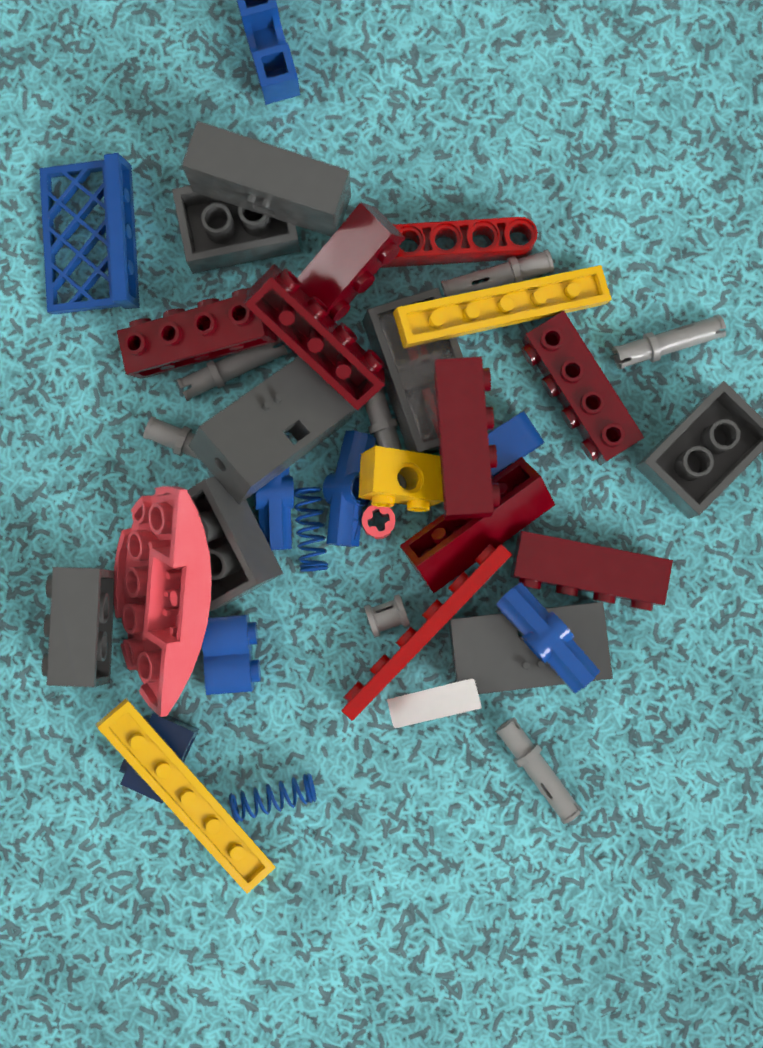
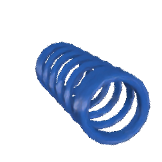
(310, 565)
(310, 797)

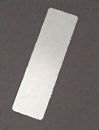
(434, 703)

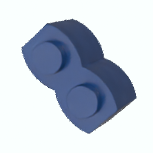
(229, 655)

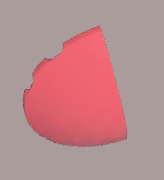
(163, 593)

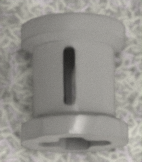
(386, 615)

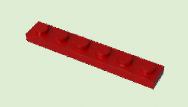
(413, 641)

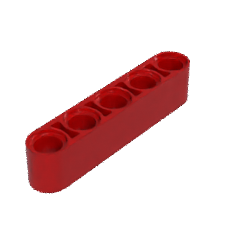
(465, 249)

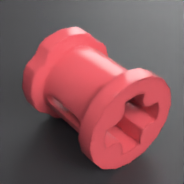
(373, 531)

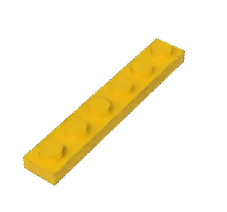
(501, 306)
(185, 795)

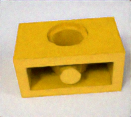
(380, 483)

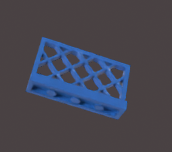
(119, 230)

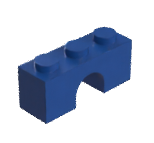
(269, 50)

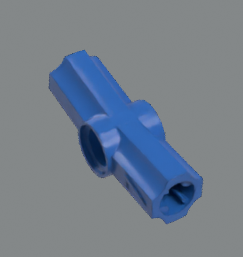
(342, 491)
(274, 510)
(548, 637)

